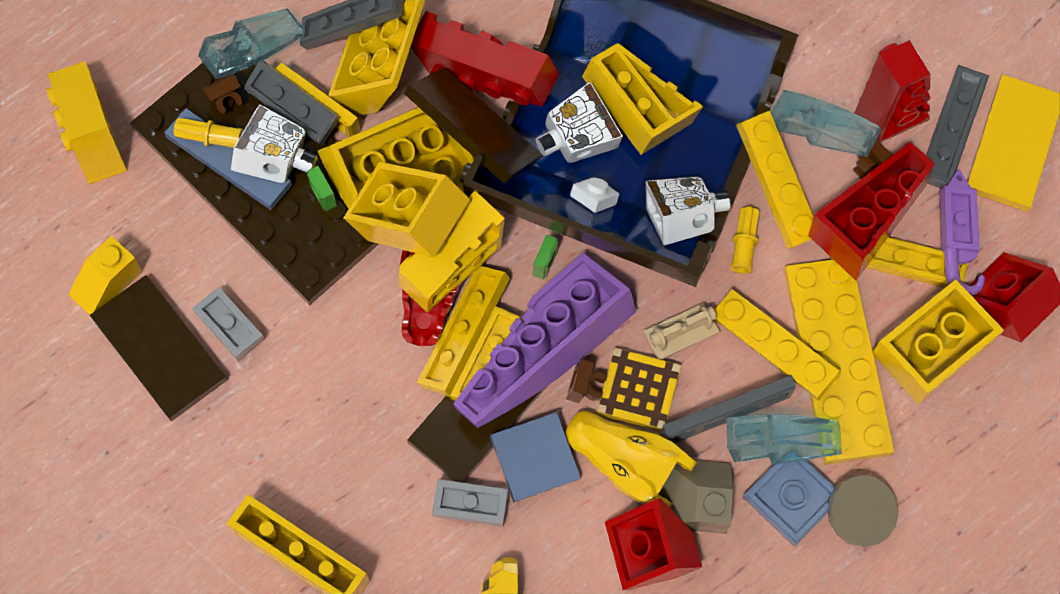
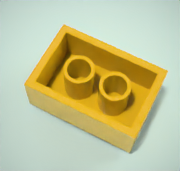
(407, 209)
(937, 341)

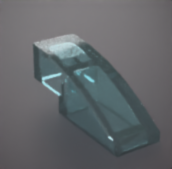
(249, 42)
(824, 124)
(782, 437)

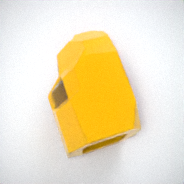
(502, 578)

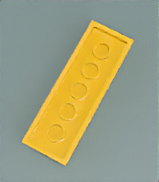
(833, 325)

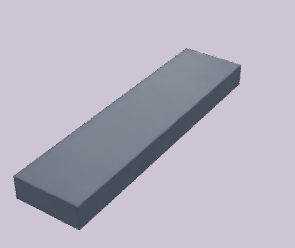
(220, 160)

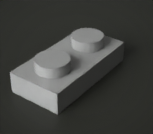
(228, 323)
(470, 502)

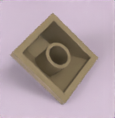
(701, 496)

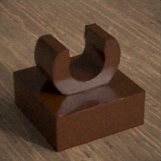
(222, 89)
(876, 157)
(581, 382)

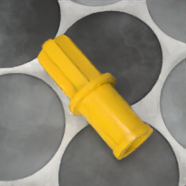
(207, 132)
(745, 240)

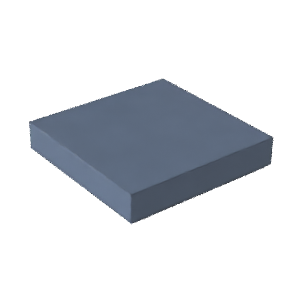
(535, 457)
(791, 498)

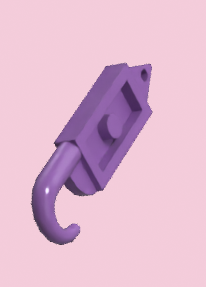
(959, 229)

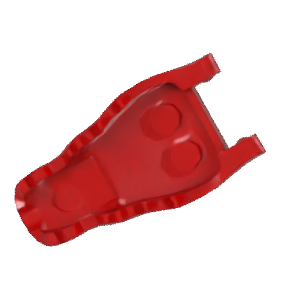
(418, 325)

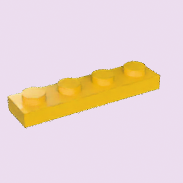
(777, 178)
(463, 330)
(776, 344)

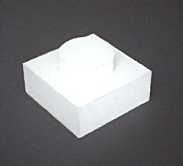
(594, 194)

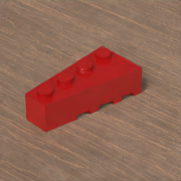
(484, 61)
(896, 91)
(867, 213)

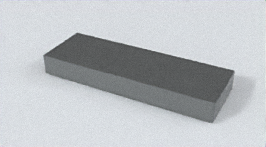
(291, 102)

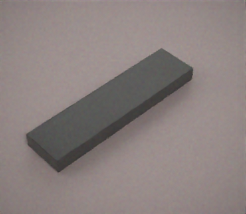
(347, 19)
(955, 124)
(734, 407)

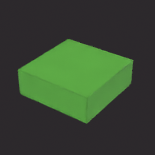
(321, 188)
(545, 257)

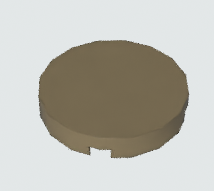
(862, 510)

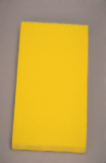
(1015, 143)

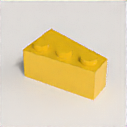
(638, 99)
(84, 122)
(466, 248)

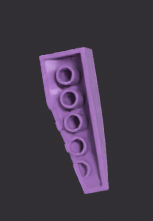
(550, 338)

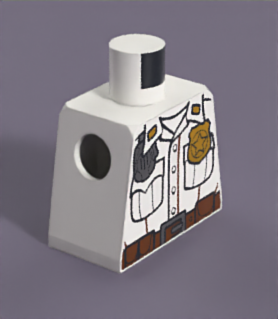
(580, 127)
(271, 147)
(683, 207)

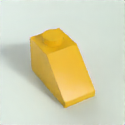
(104, 275)

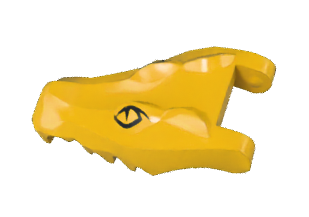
(629, 457)

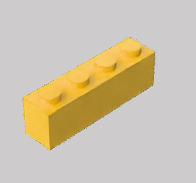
(295, 549)

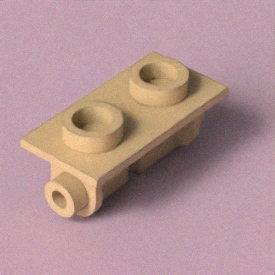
(682, 331)

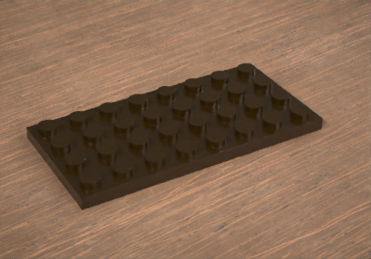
(294, 238)

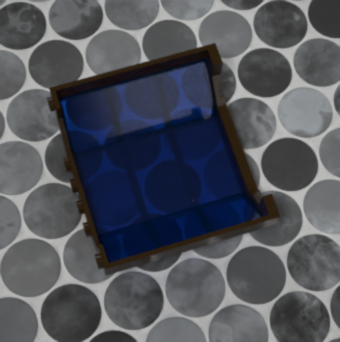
(712, 57)

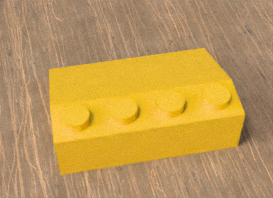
(374, 62)
(404, 141)

